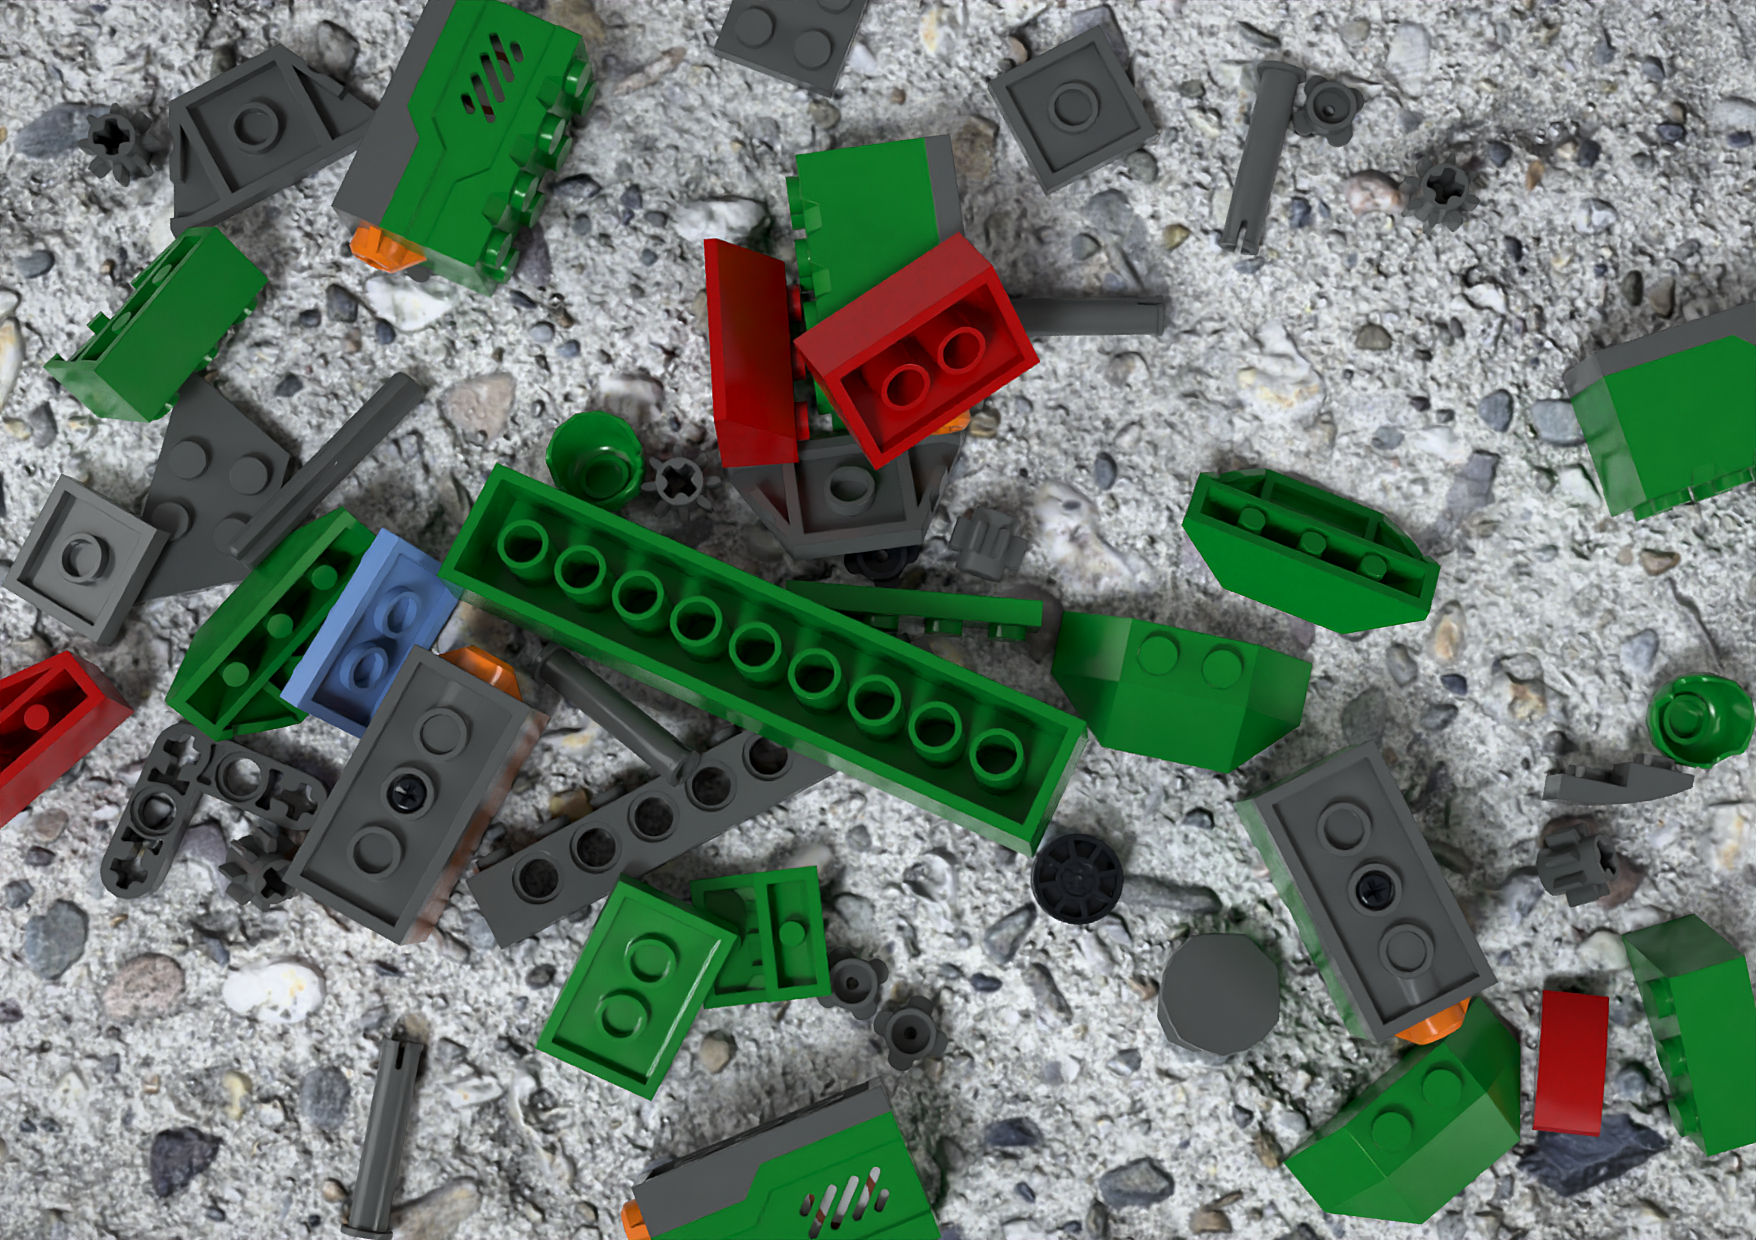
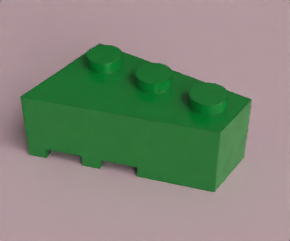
(163, 329)
(1702, 1028)

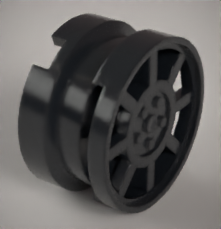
(1077, 879)

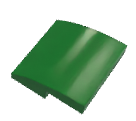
(779, 936)

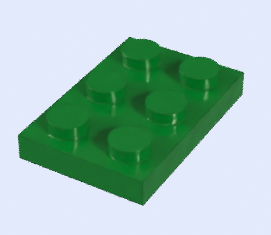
(636, 986)

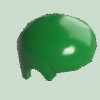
(597, 459)
(1700, 719)

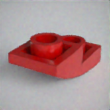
(1570, 1063)

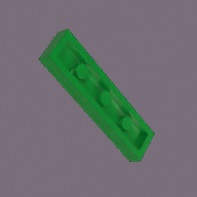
(940, 612)

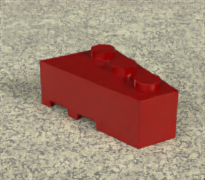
(51, 722)

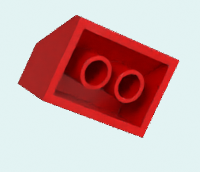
(918, 349)
(753, 356)

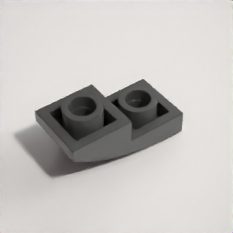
(1630, 782)

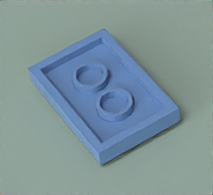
(369, 633)

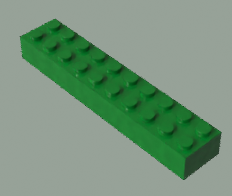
(766, 659)

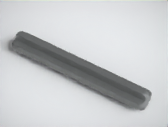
(325, 470)

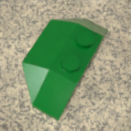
(1308, 551)
(265, 628)
(1177, 690)
(1419, 1127)

